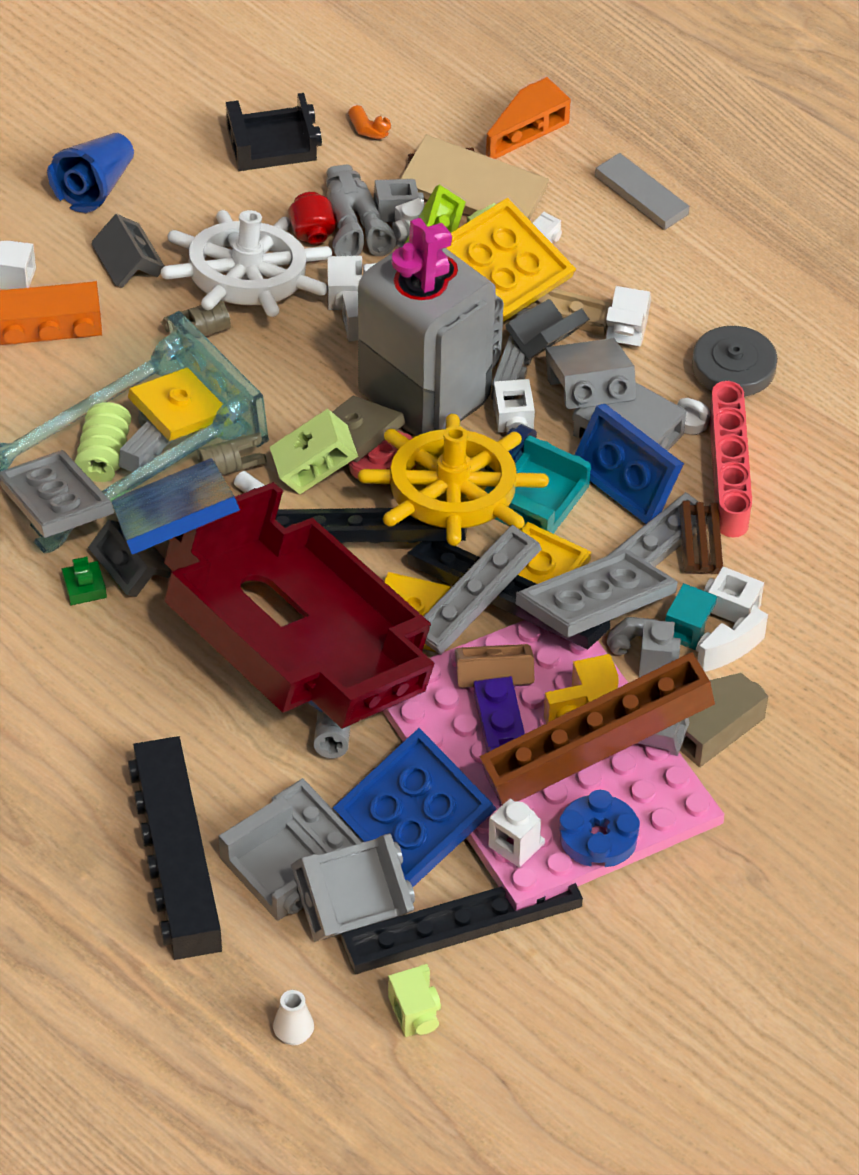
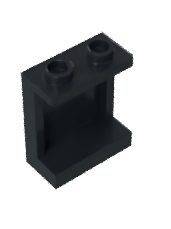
(273, 135)

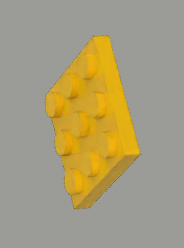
(511, 255)

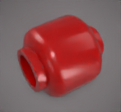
(312, 217)

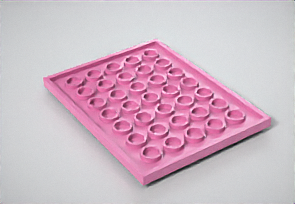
(647, 778)

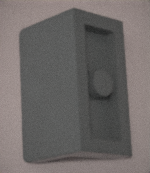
(125, 249)
(543, 327)
(127, 570)

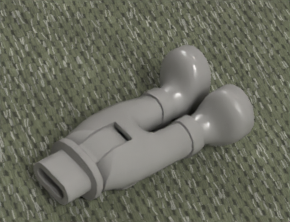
(352, 196)

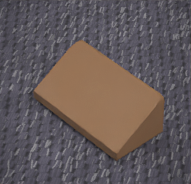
(494, 662)

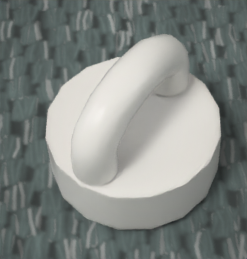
(696, 416)

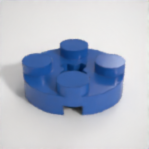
(603, 811)

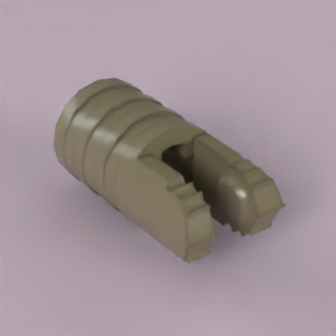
(204, 320)
(227, 454)

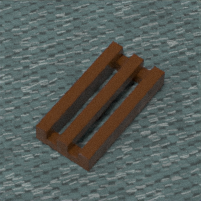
(712, 514)

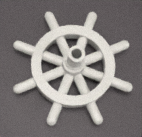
(247, 262)

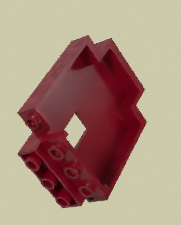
(357, 635)

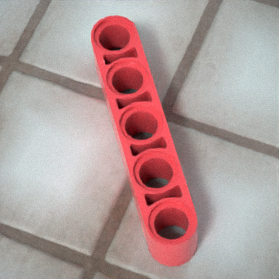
(730, 458)

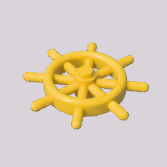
(453, 478)

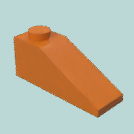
(530, 115)

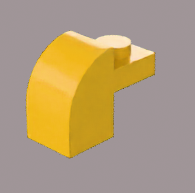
(590, 680)

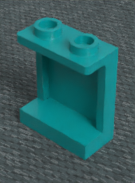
(567, 483)

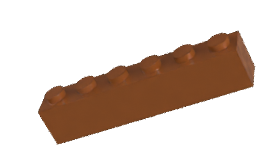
(598, 729)

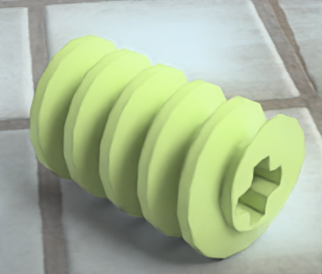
(101, 440)

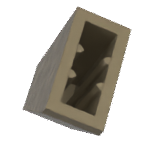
(736, 710)

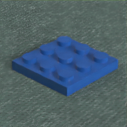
(418, 801)

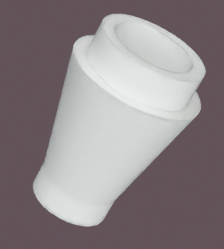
(293, 1020)

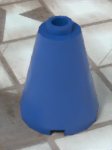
(89, 171)

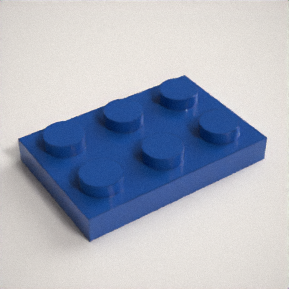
(628, 463)

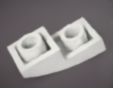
(729, 644)

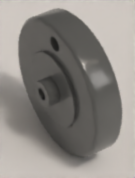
(735, 356)

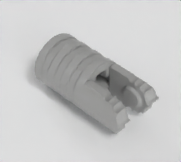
(329, 738)

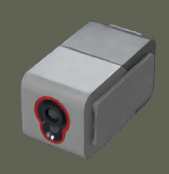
(430, 348)

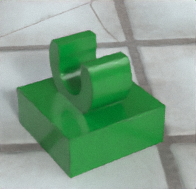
(83, 581)

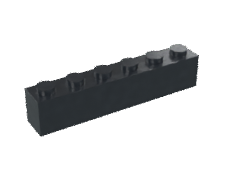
(177, 849)

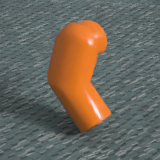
(374, 129)

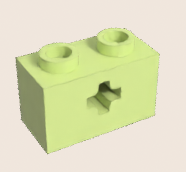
(313, 451)

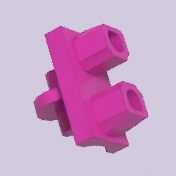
(423, 253)

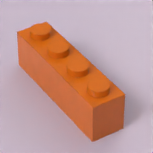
(49, 313)

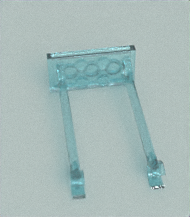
(185, 347)

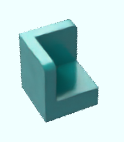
(690, 614)

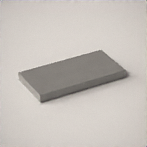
(55, 493)
(596, 593)

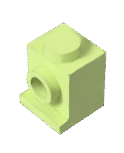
(414, 1000)

